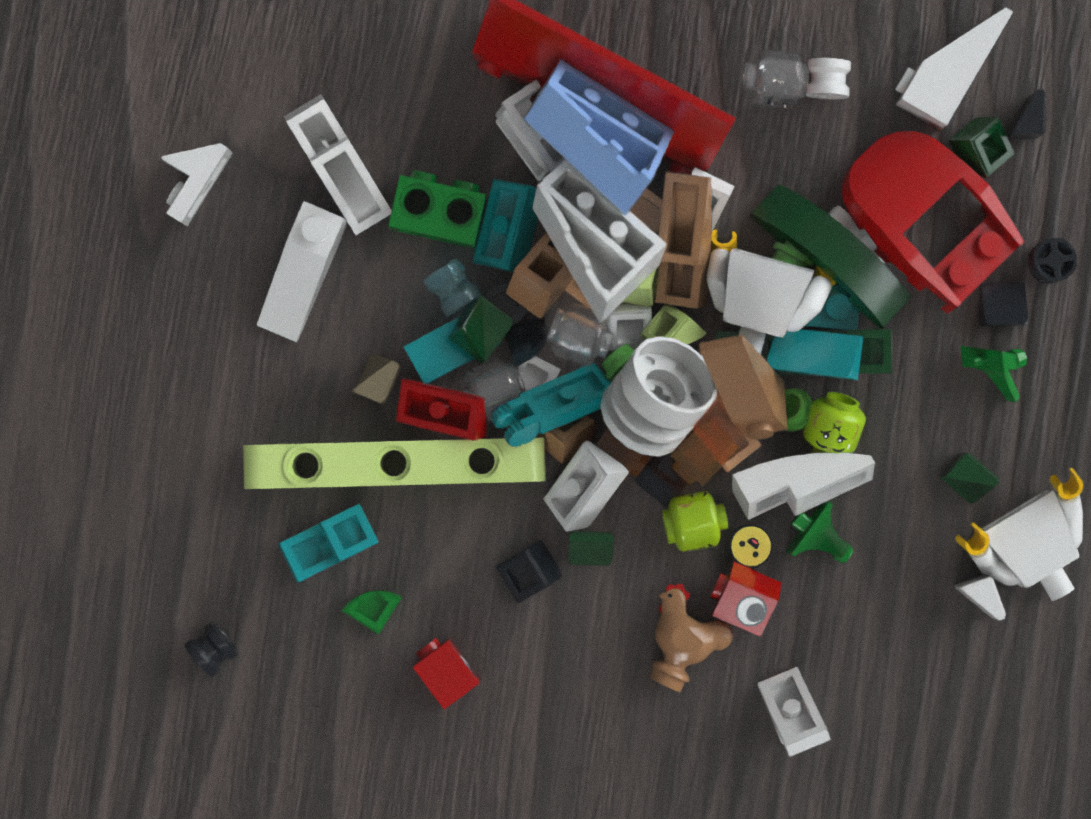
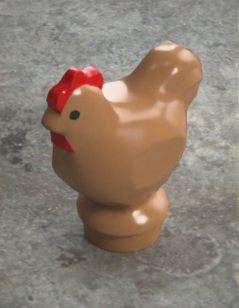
(684, 638)

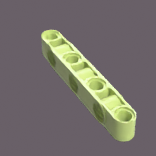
(362, 465)

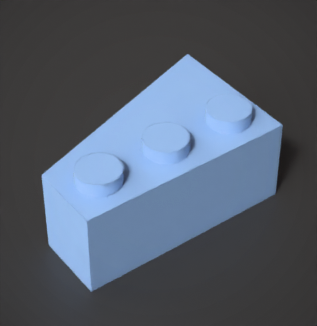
(599, 134)

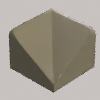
(378, 378)

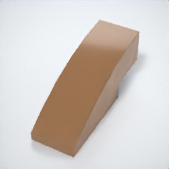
(687, 231)

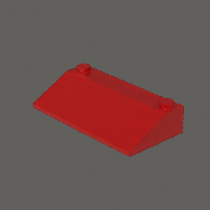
(530, 46)

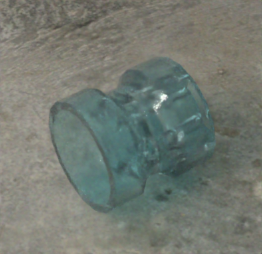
(452, 287)

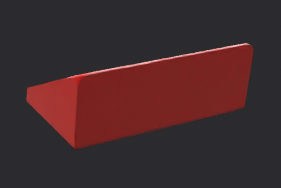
(441, 410)

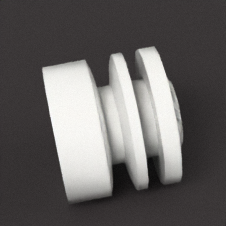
(658, 396)

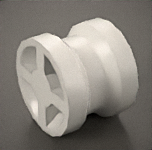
(828, 78)

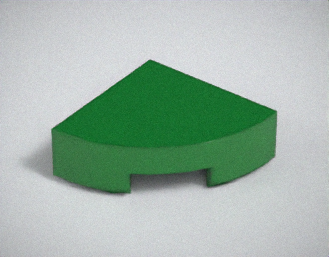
(373, 608)

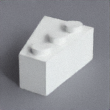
(596, 241)

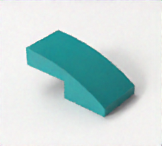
(436, 354)
(328, 543)

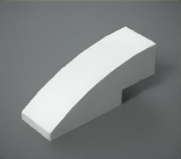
(338, 164)
(800, 481)

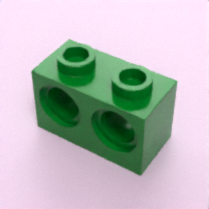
(434, 221)

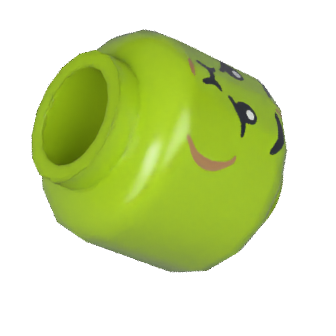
(834, 424)
(694, 521)

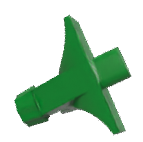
(996, 366)
(819, 534)

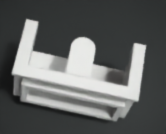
(528, 143)

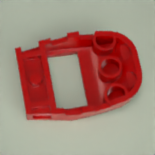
(897, 185)

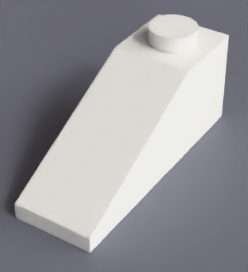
(943, 78)
(301, 270)

